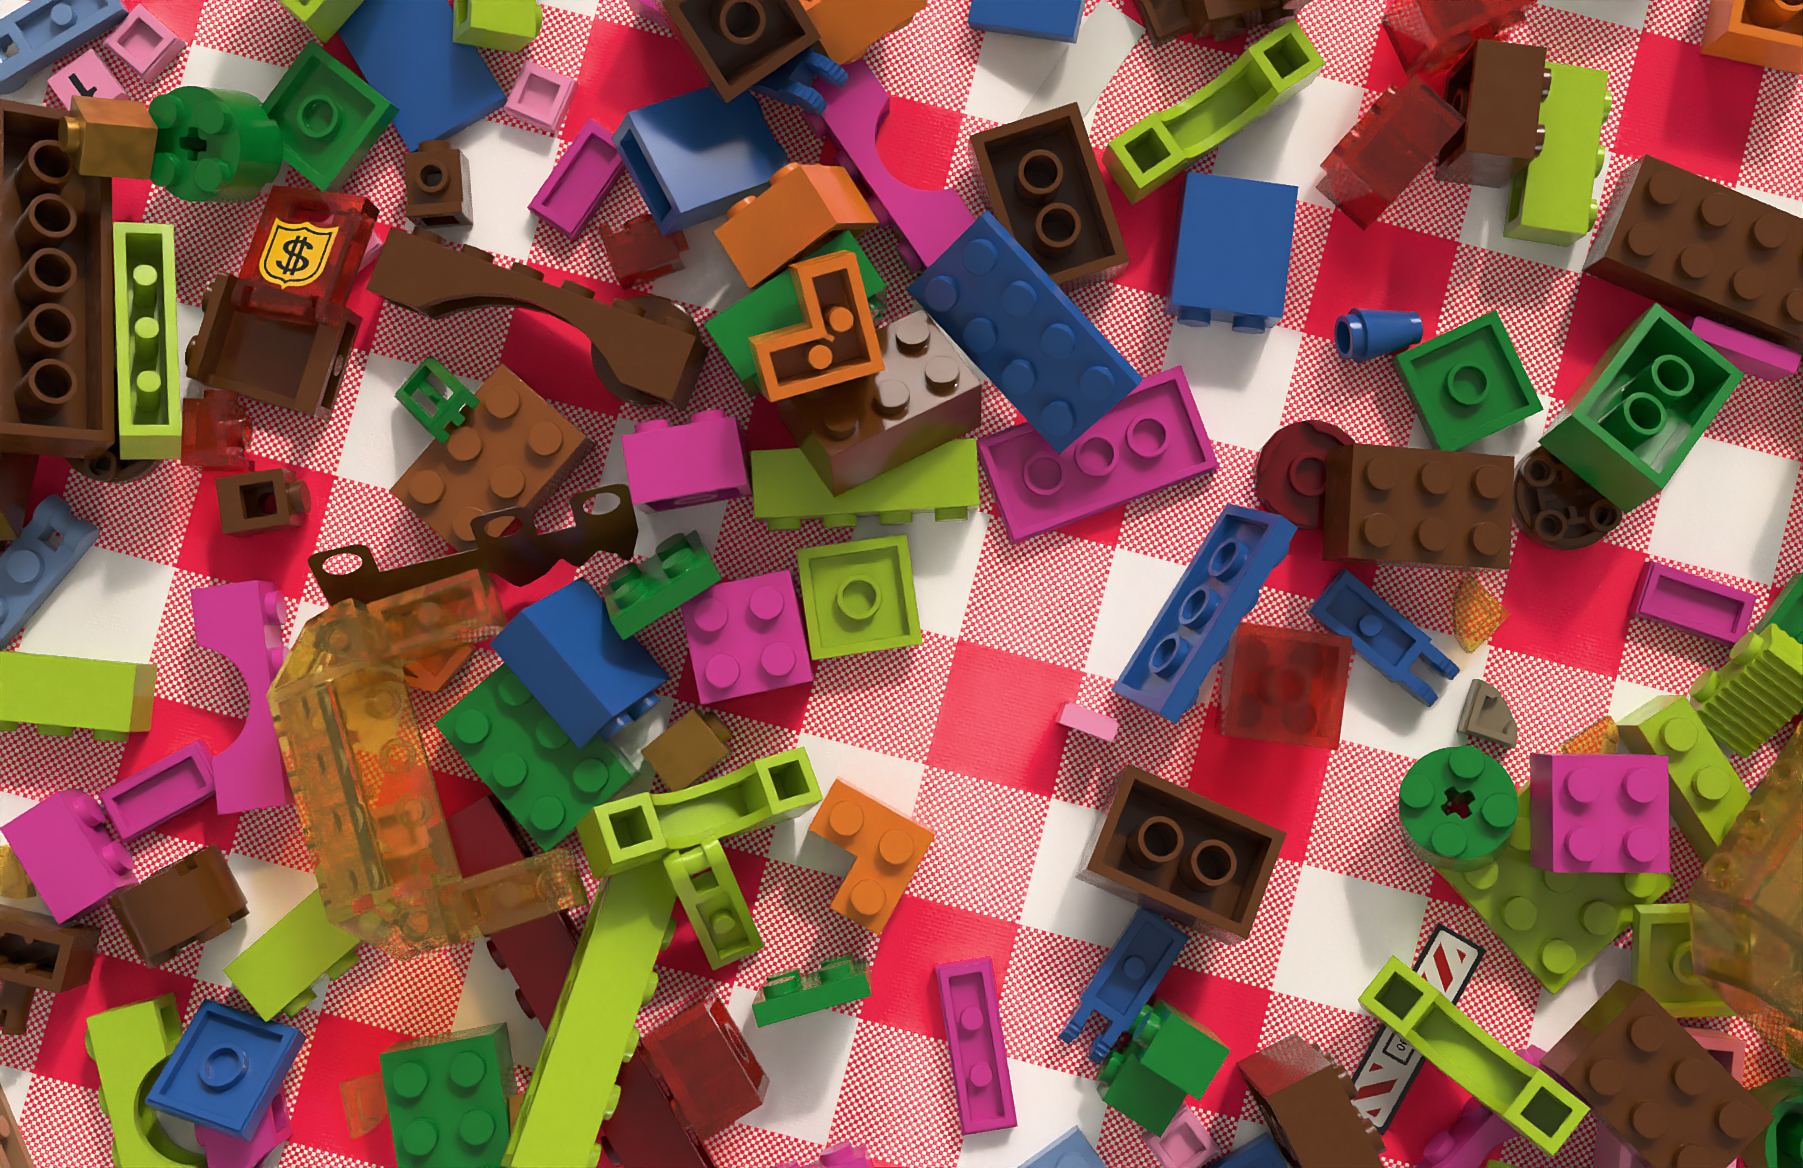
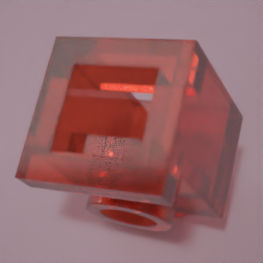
(641, 251)
(216, 433)

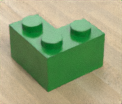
(1160, 1065)

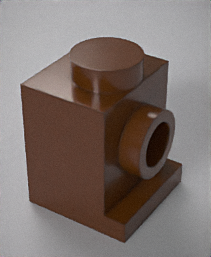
(449, 201)
(244, 498)

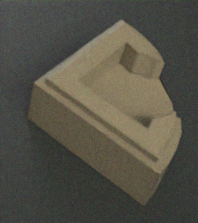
(1488, 716)

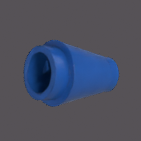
(1373, 333)

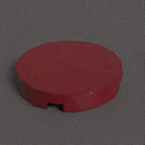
(1294, 469)

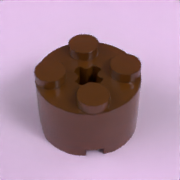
(180, 905)

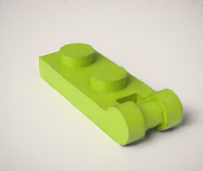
(713, 902)

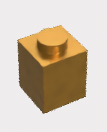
(109, 137)
(689, 749)

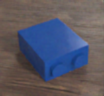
(698, 156)
(1230, 252)
(580, 664)

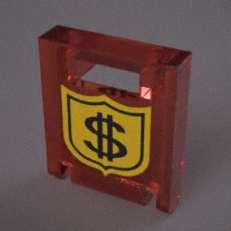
(303, 259)

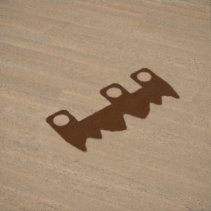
(515, 557)

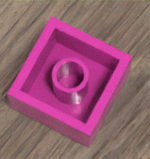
(687, 462)
(747, 637)
(1599, 812)

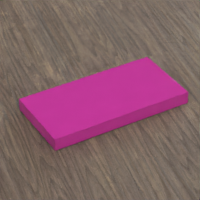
(1129, 453)

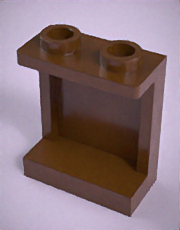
(270, 358)

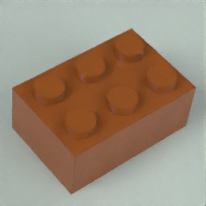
(499, 458)

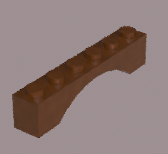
(439, 282)

